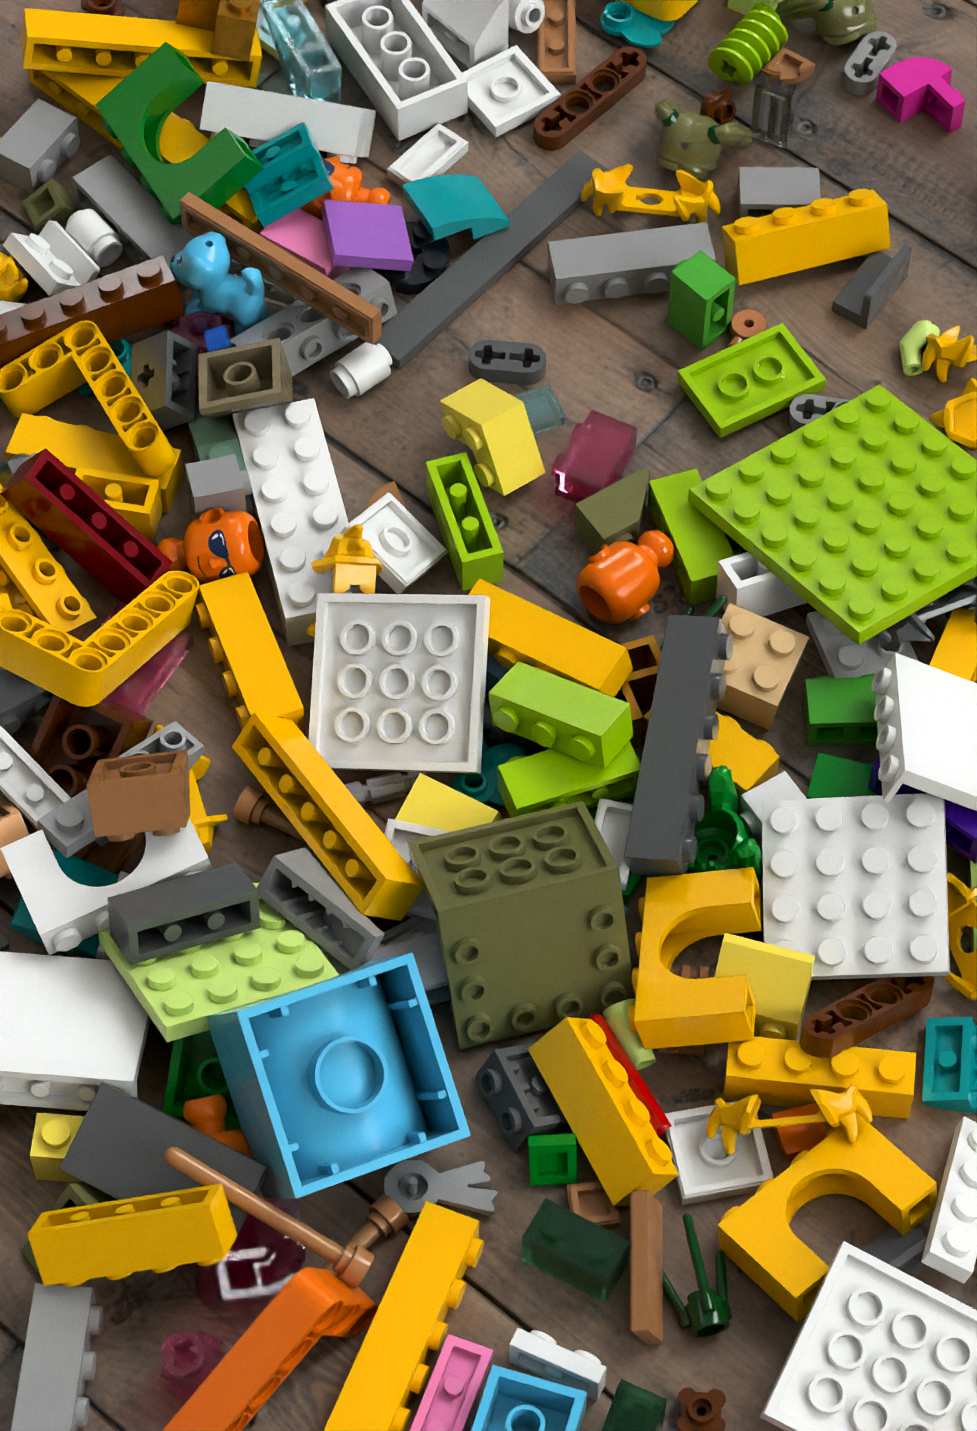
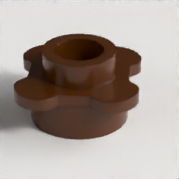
(103, 7)
(719, 106)
(709, 1401)

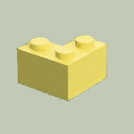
(496, 432)

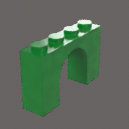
(135, 116)

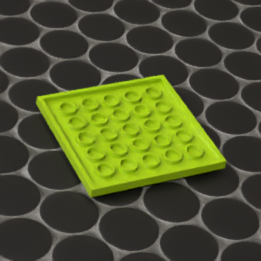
(855, 512)

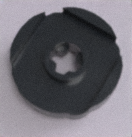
(431, 261)

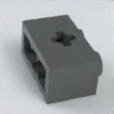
(166, 377)

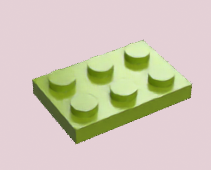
(750, 380)

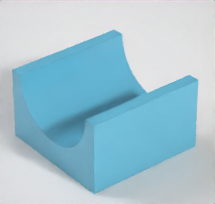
(339, 1077)

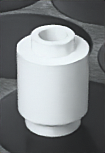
(526, 15)
(94, 236)
(361, 369)

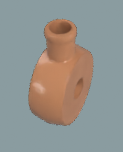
(745, 325)

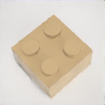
(760, 665)

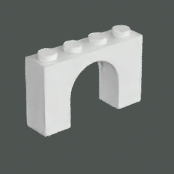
(73, 912)

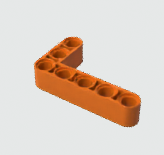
(274, 1344)

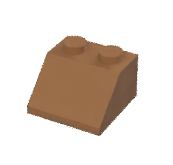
(140, 795)

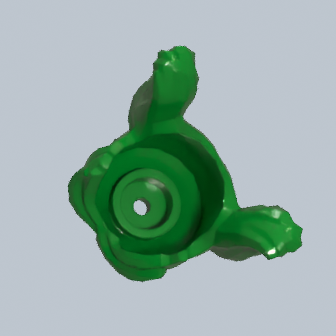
(723, 832)

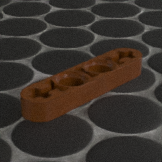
(586, 95)
(829, 1032)

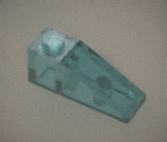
(303, 51)

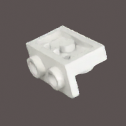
(52, 258)

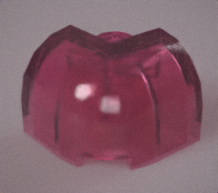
(255, 1266)

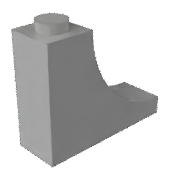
(317, 905)

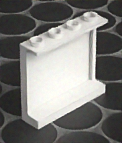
(926, 731)
(66, 1030)

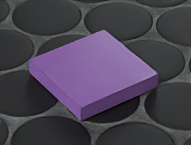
(367, 235)

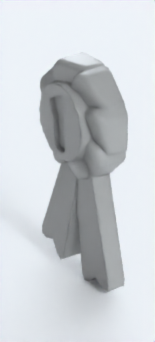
(415, 1182)

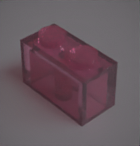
(595, 458)

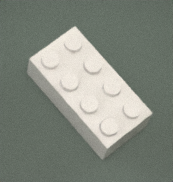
(397, 63)
(265, 115)

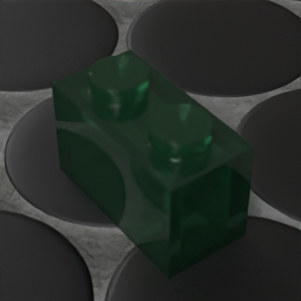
(575, 1250)

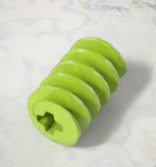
(748, 45)

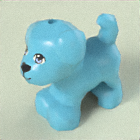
(205, 268)

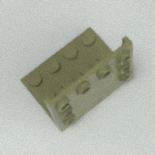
(526, 922)

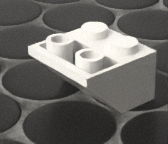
(469, 28)

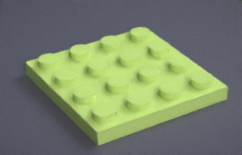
(222, 974)

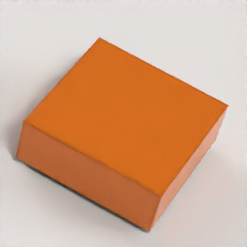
(798, 1137)

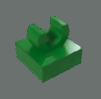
(552, 1159)

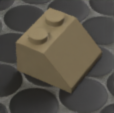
(244, 379)

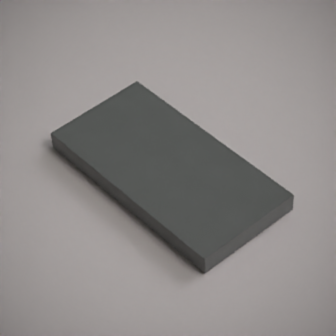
(125, 1144)

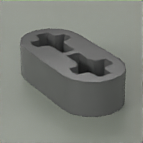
(507, 362)

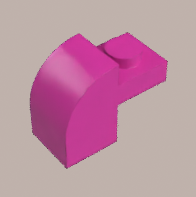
(919, 86)

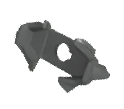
(913, 627)

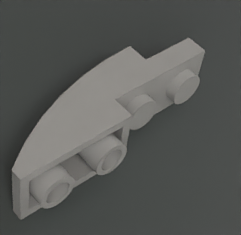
(70, 824)

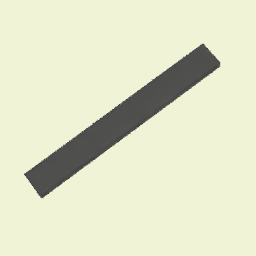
(487, 261)

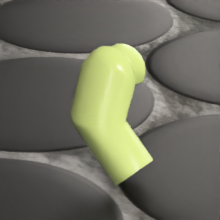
(911, 346)

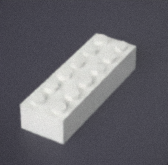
(294, 505)

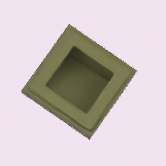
(49, 203)

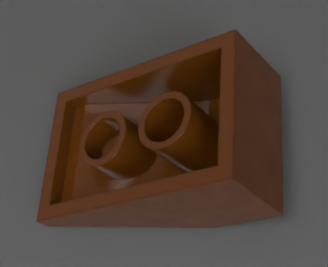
(78, 736)

